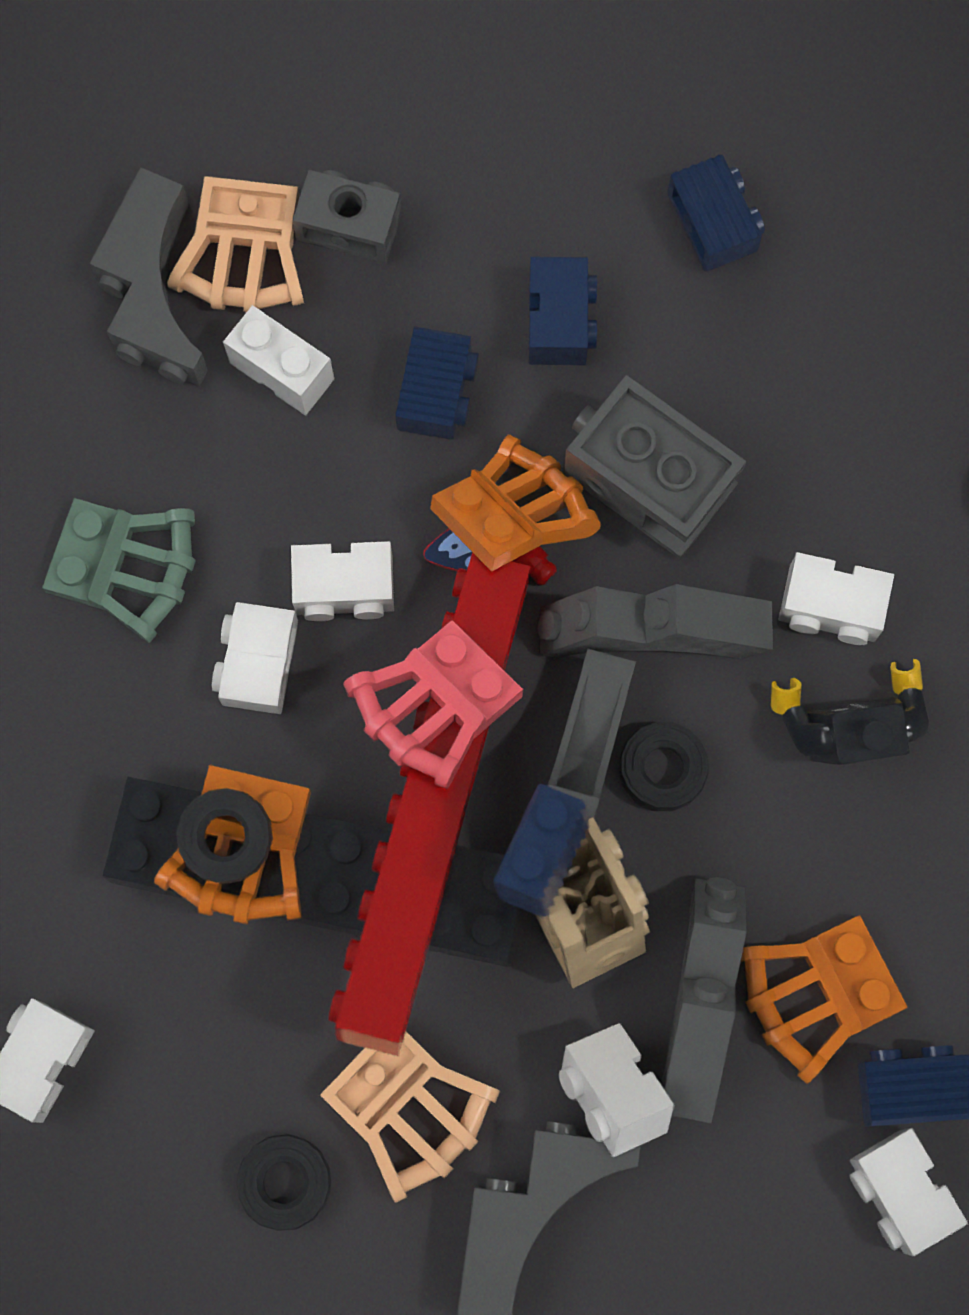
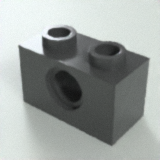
(364, 235)

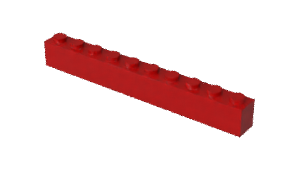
(423, 838)

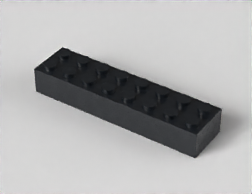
(331, 870)

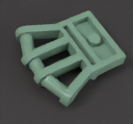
(93, 551)

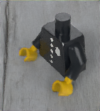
(858, 729)

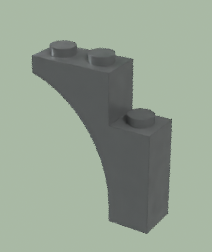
(135, 265)
(665, 620)
(592, 728)
(705, 998)
(508, 1222)

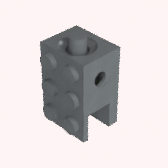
(652, 465)

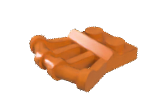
(495, 525)
(286, 808)
(850, 977)

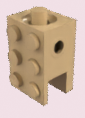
(598, 911)

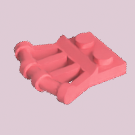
(458, 678)

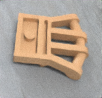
(243, 216)
(381, 1084)

